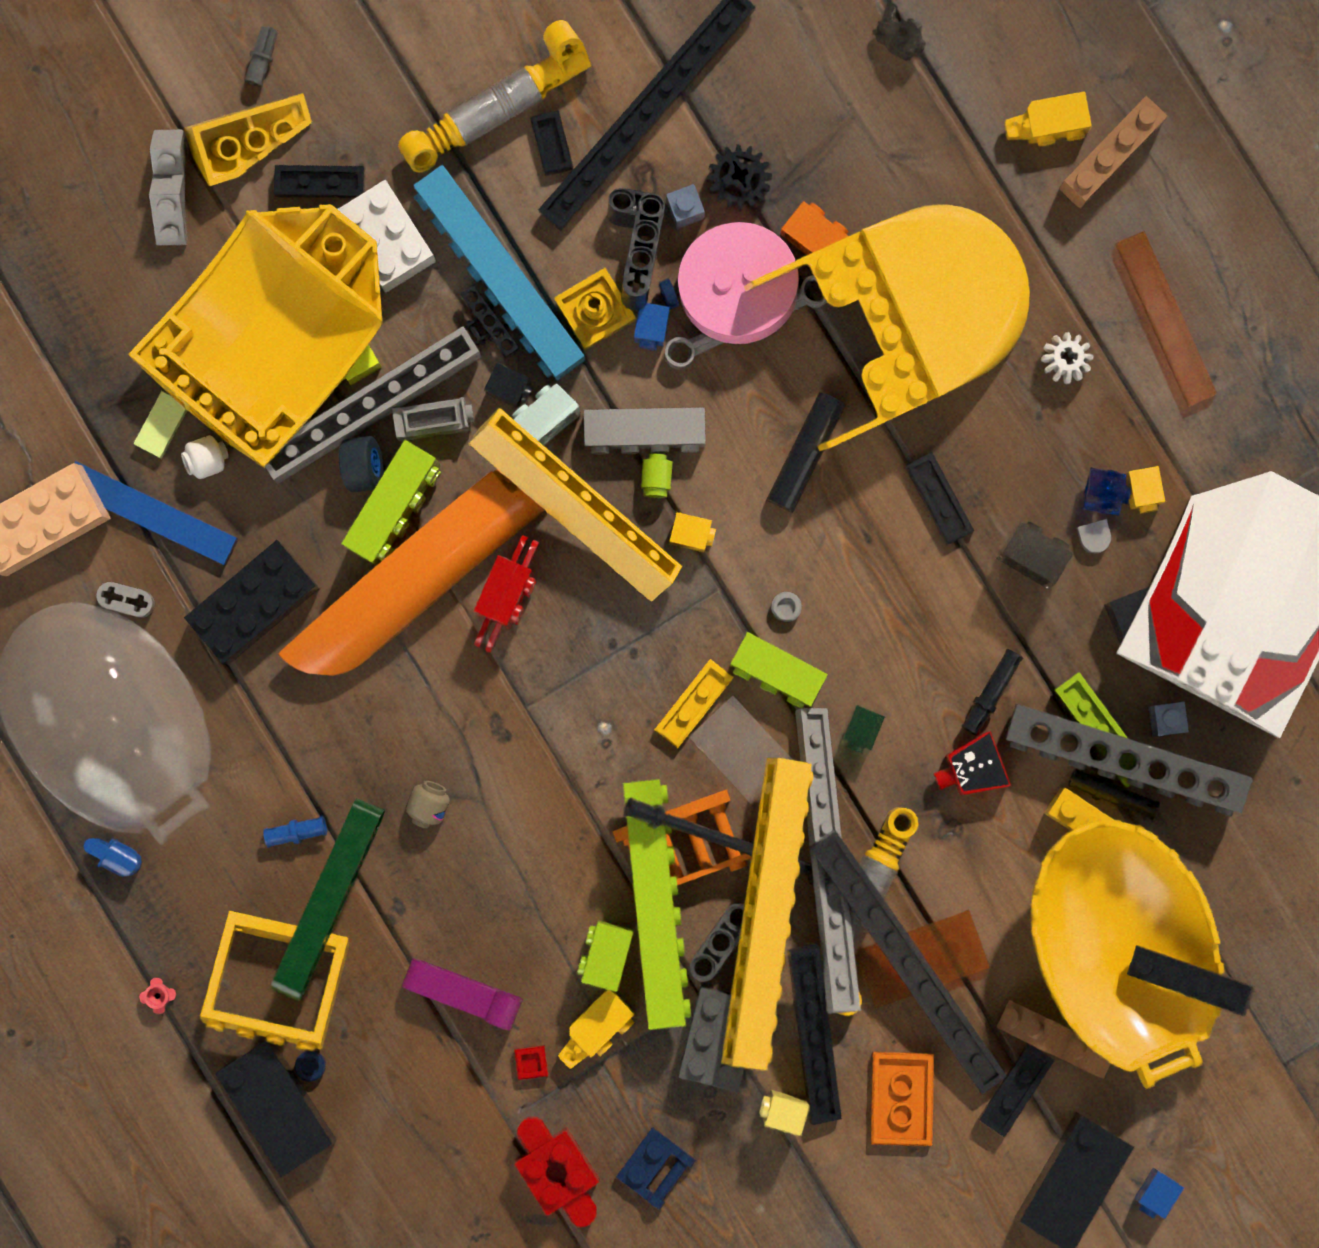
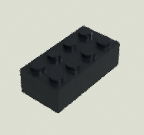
(251, 603)

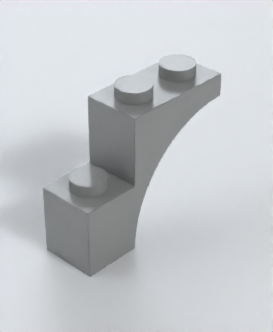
(168, 186)

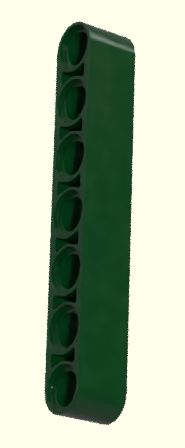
(327, 900)

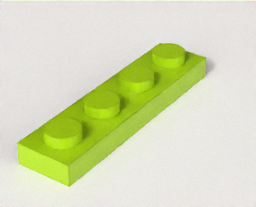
(1090, 711)

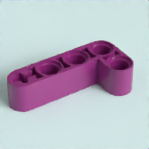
(462, 993)

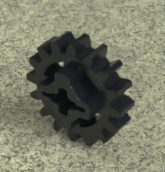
(751, 171)

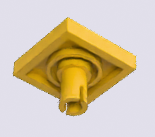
(594, 309)

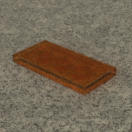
(946, 944)

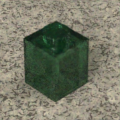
(862, 729)

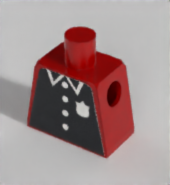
(974, 767)

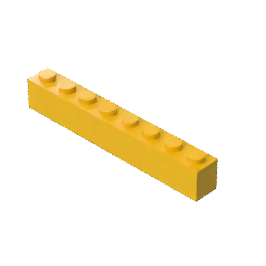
(575, 505)

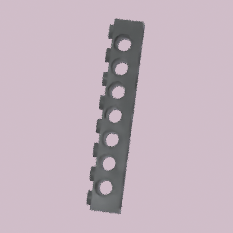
(1234, 784)

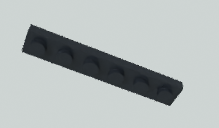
(814, 1034)

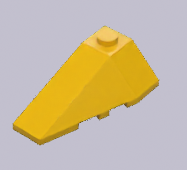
(238, 140)

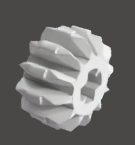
(1074, 350)

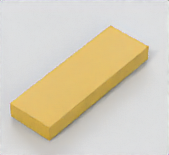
(693, 703)

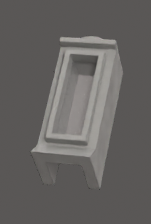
(432, 419)

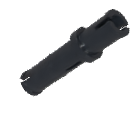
(991, 693)
(1112, 793)

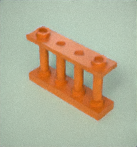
(715, 804)

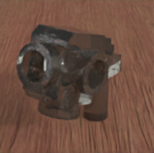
(900, 38)

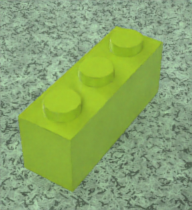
(777, 671)

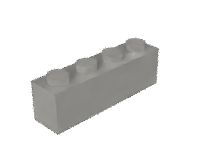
(644, 429)

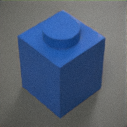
(651, 326)
(1158, 1194)

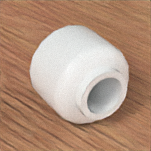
(204, 457)

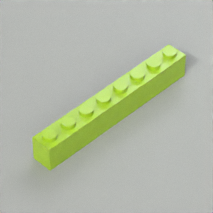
(656, 912)

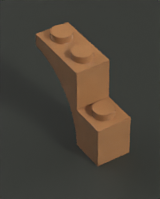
(1051, 1038)

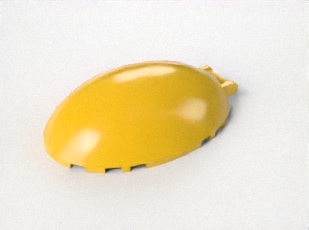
(1089, 909)

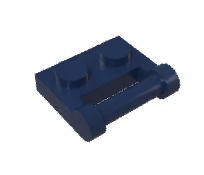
(648, 1160)

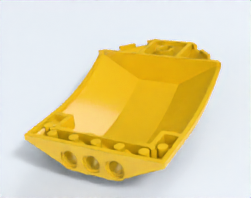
(269, 326)

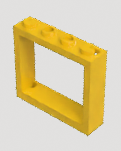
(250, 1027)

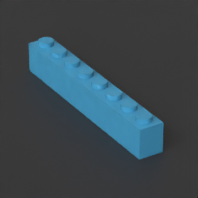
(499, 273)

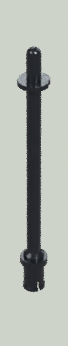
(657, 816)

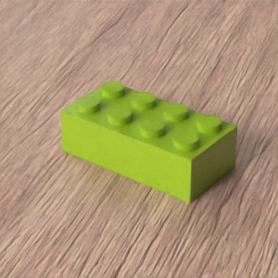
(392, 503)

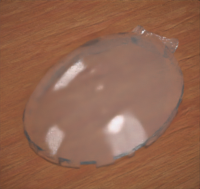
(104, 718)

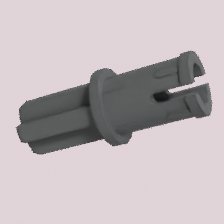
(261, 56)

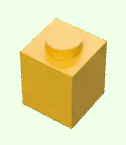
(1145, 489)
(692, 532)

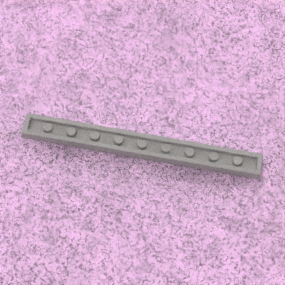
(831, 906)

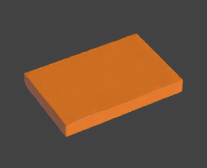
(902, 1098)

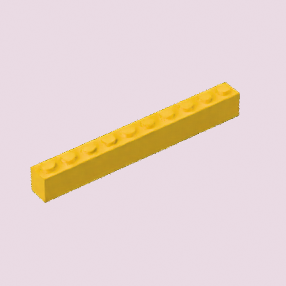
(767, 913)

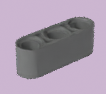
(708, 952)

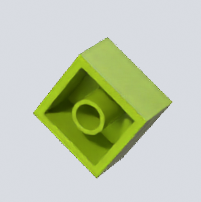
(606, 956)

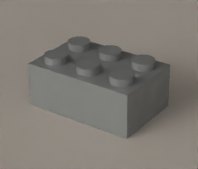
(706, 1042)

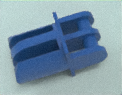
(114, 856)

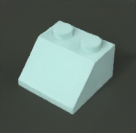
(548, 414)

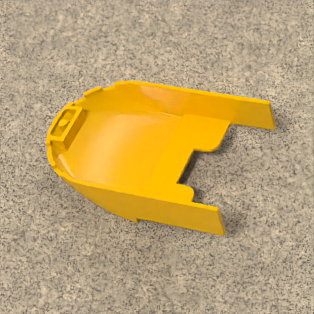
(939, 298)

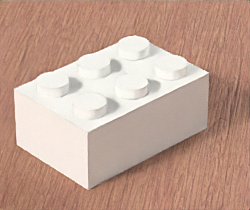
(399, 243)

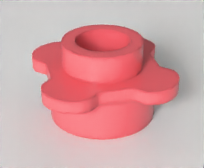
(166, 994)

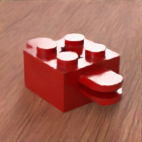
(505, 592)
(557, 1171)

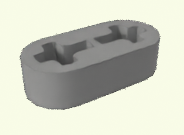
(127, 592)

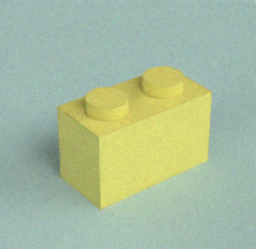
(784, 1112)

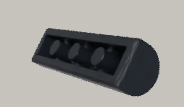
(805, 453)

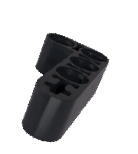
(639, 250)

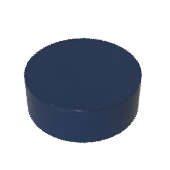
(668, 294)
(310, 1065)

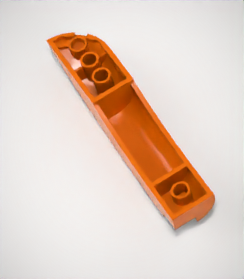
(412, 577)

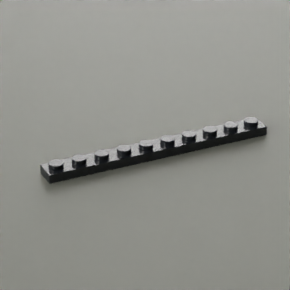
(645, 111)
(907, 961)

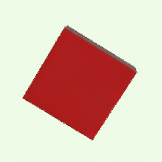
(531, 1062)

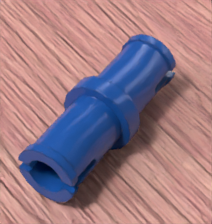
(295, 831)

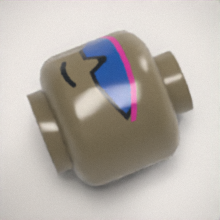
(427, 804)

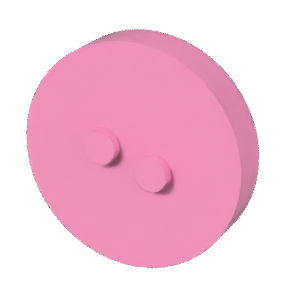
(715, 277)

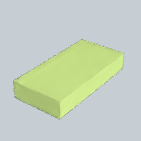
(160, 425)

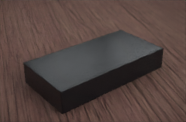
(551, 143)

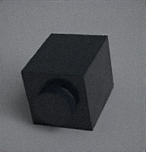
(508, 386)

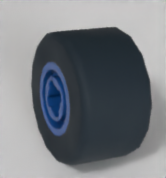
(360, 463)

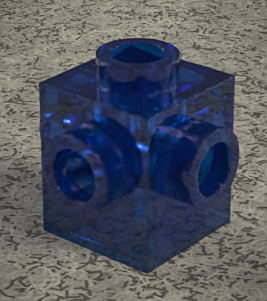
(1105, 491)

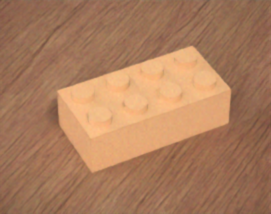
(48, 517)

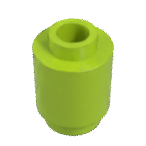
(656, 476)

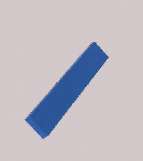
(162, 518)

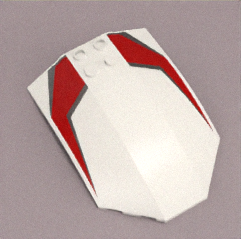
(1237, 601)

